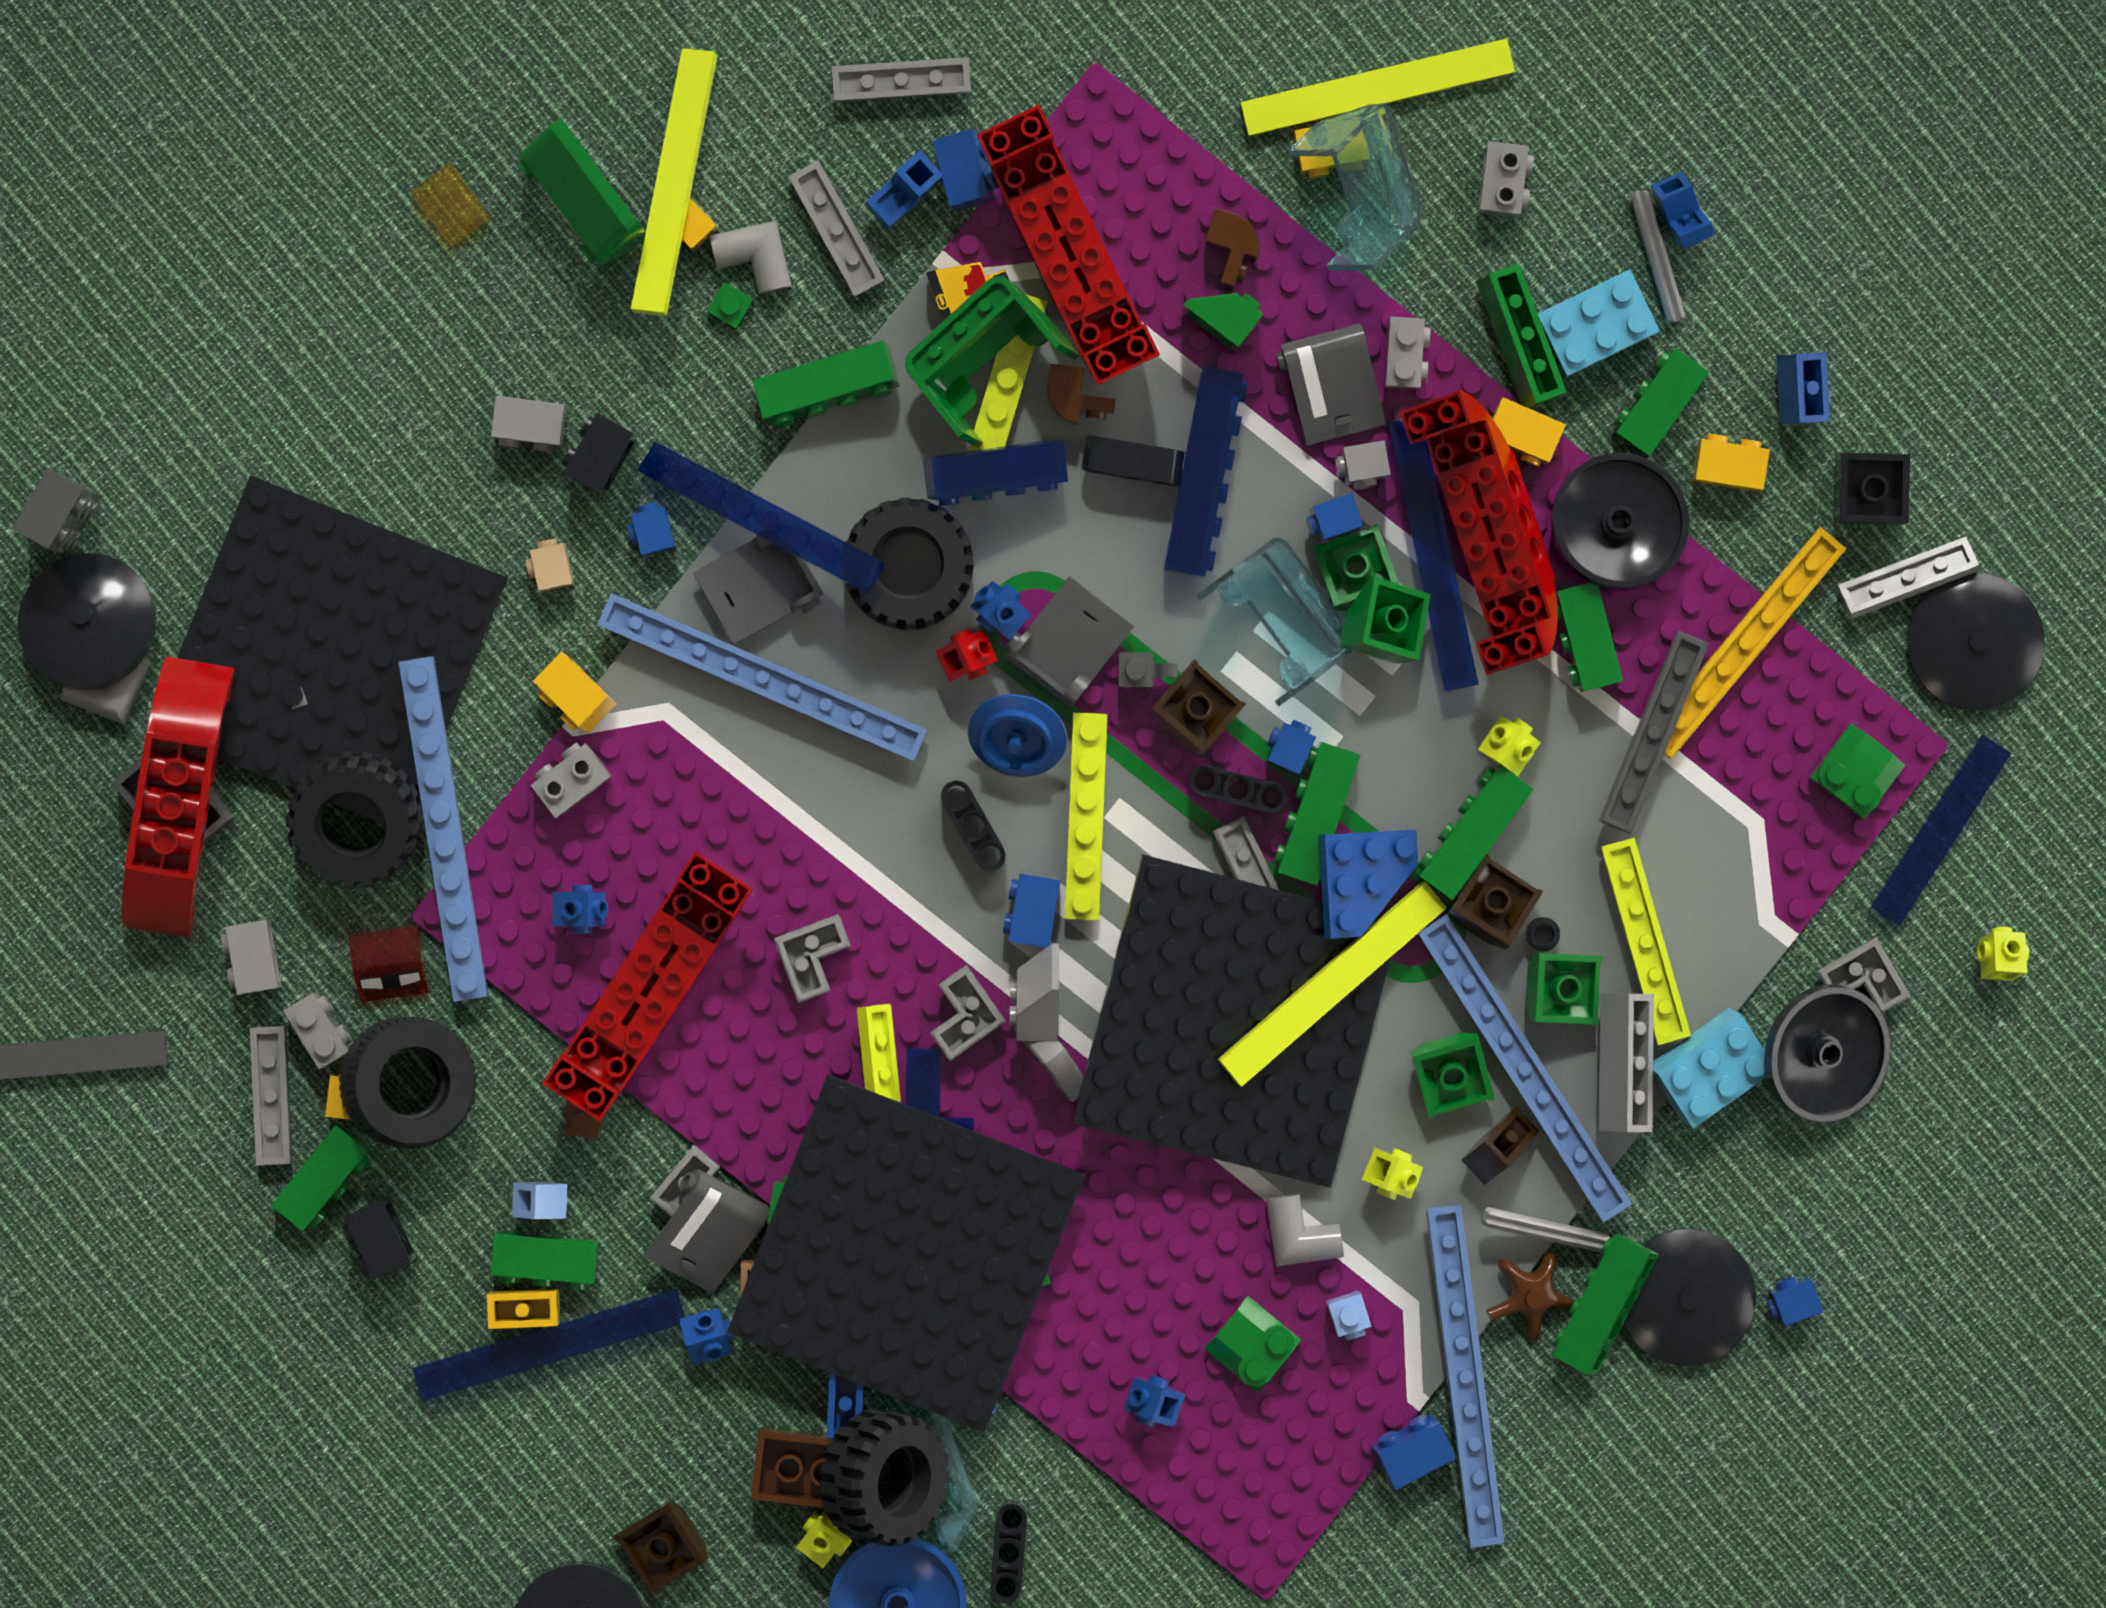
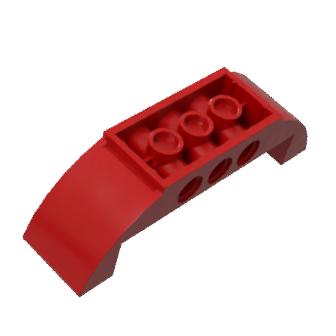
(1066, 245)
(1492, 526)
(174, 796)
(648, 987)

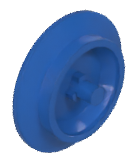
(1017, 735)

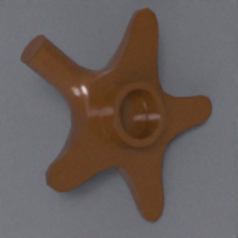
(1530, 1295)

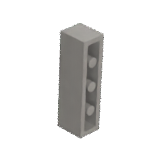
(1626, 1062)

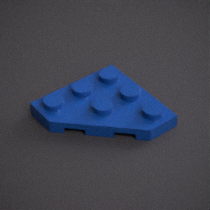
(1362, 876)

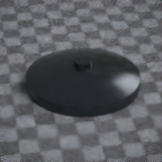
(1620, 521)
(87, 621)
(1975, 642)
(1827, 1053)
(1693, 1299)

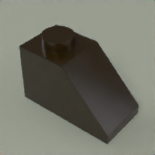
(1500, 1146)

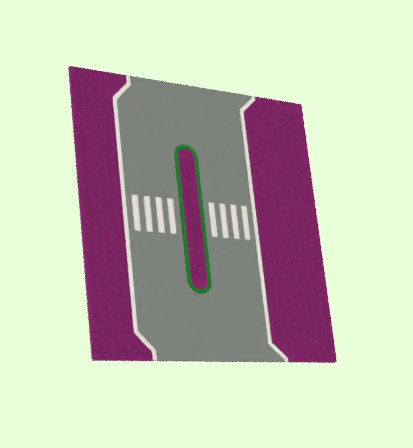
(836, 825)

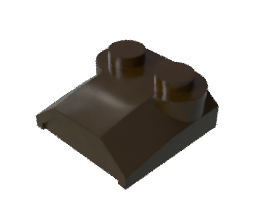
(1195, 709)
(1494, 903)
(663, 1545)

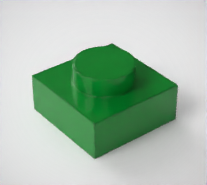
(730, 305)

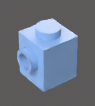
(546, 1202)
(1349, 1315)

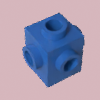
(1000, 609)
(579, 909)
(706, 1336)
(1147, 1398)

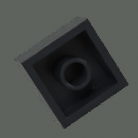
(598, 454)
(1871, 489)
(378, 1238)

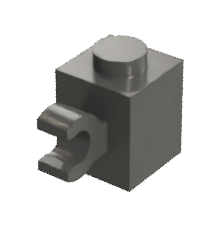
(1138, 670)

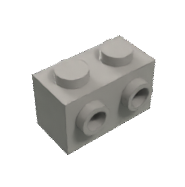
(1504, 179)
(1405, 352)
(528, 422)
(1363, 464)
(570, 780)
(252, 957)
(318, 1029)

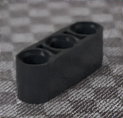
(1132, 460)
(1254, 786)
(972, 808)
(1008, 1568)

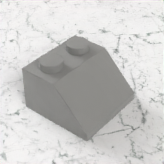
(1036, 997)

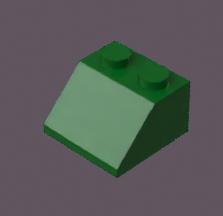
(1225, 316)
(1387, 621)

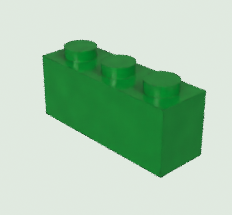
(1659, 402)
(1587, 638)
(322, 1178)
(544, 1259)

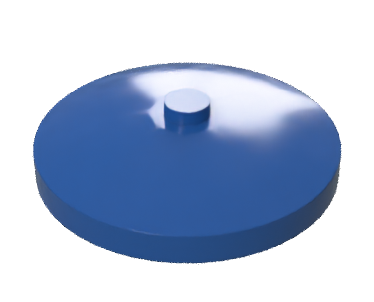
(898, 1578)

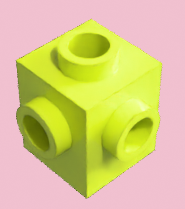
(1510, 744)
(2003, 954)
(1392, 1173)
(822, 1539)

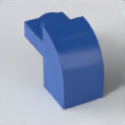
(904, 190)
(1681, 211)

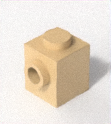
(550, 566)

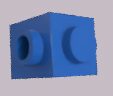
(651, 529)
(1290, 746)
(1793, 1300)

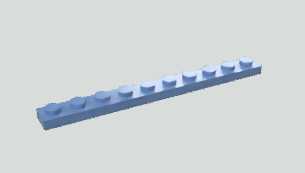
(762, 677)
(443, 828)
(1524, 1068)
(1465, 1375)

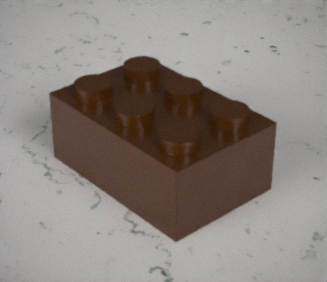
(789, 1466)

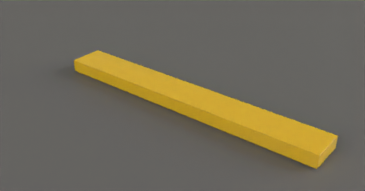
(1755, 632)

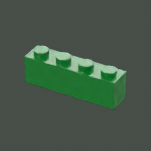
(1521, 336)
(826, 383)
(1318, 811)
(1474, 832)
(1605, 1304)

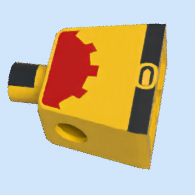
(956, 284)

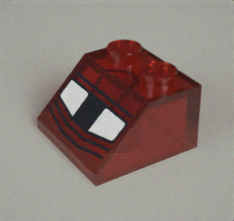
(389, 963)

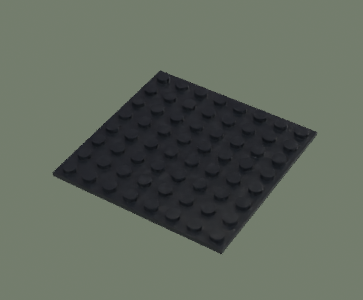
(334, 611)
(1189, 981)
(906, 1253)

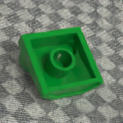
(1350, 563)
(1857, 771)
(1563, 988)
(1452, 1073)
(1253, 1344)

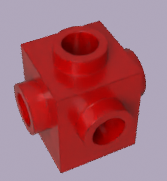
(966, 655)

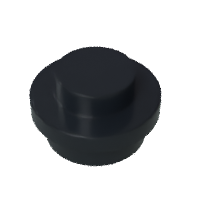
(1542, 934)

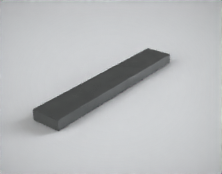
(1653, 732)
(83, 1054)

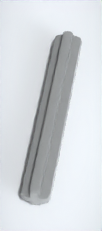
(1657, 256)
(1543, 1229)

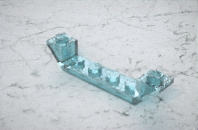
(955, 1523)

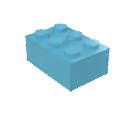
(1597, 323)
(1710, 1067)

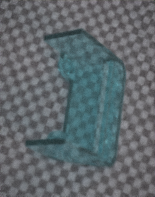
(1374, 182)
(1291, 610)

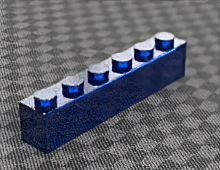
(1203, 472)

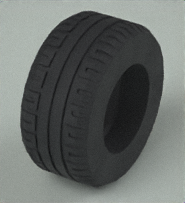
(453, 1082)

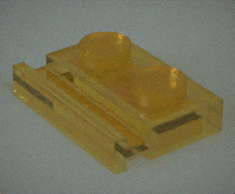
(451, 205)

